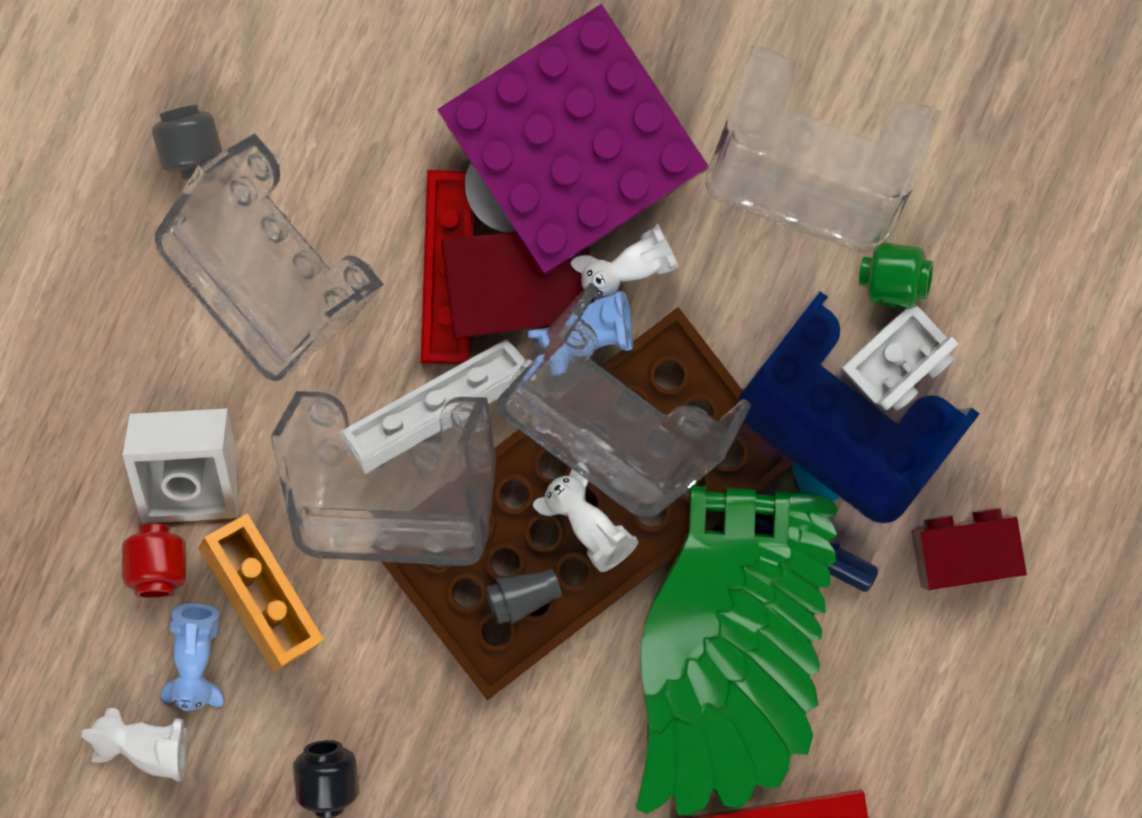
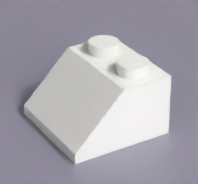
(182, 465)

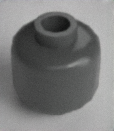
(185, 139)

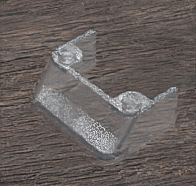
(608, 428)

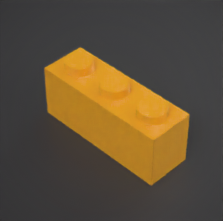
(260, 592)

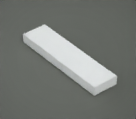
(418, 412)

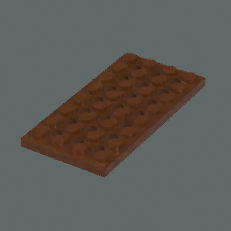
(518, 458)

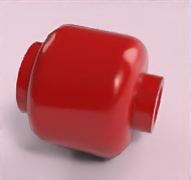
(154, 562)

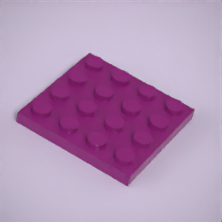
(573, 139)

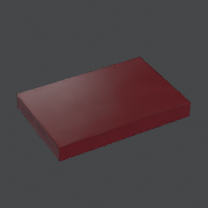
(501, 288)

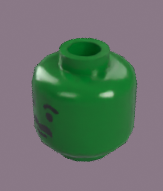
(896, 275)

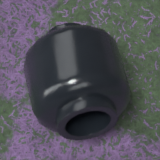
(325, 778)

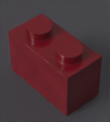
(968, 551)

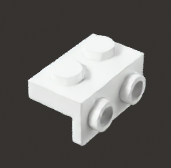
(899, 358)

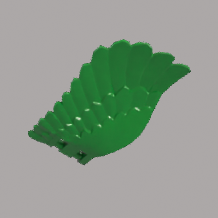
(734, 649)

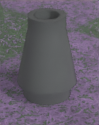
(521, 595)

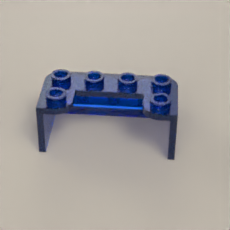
(840, 434)

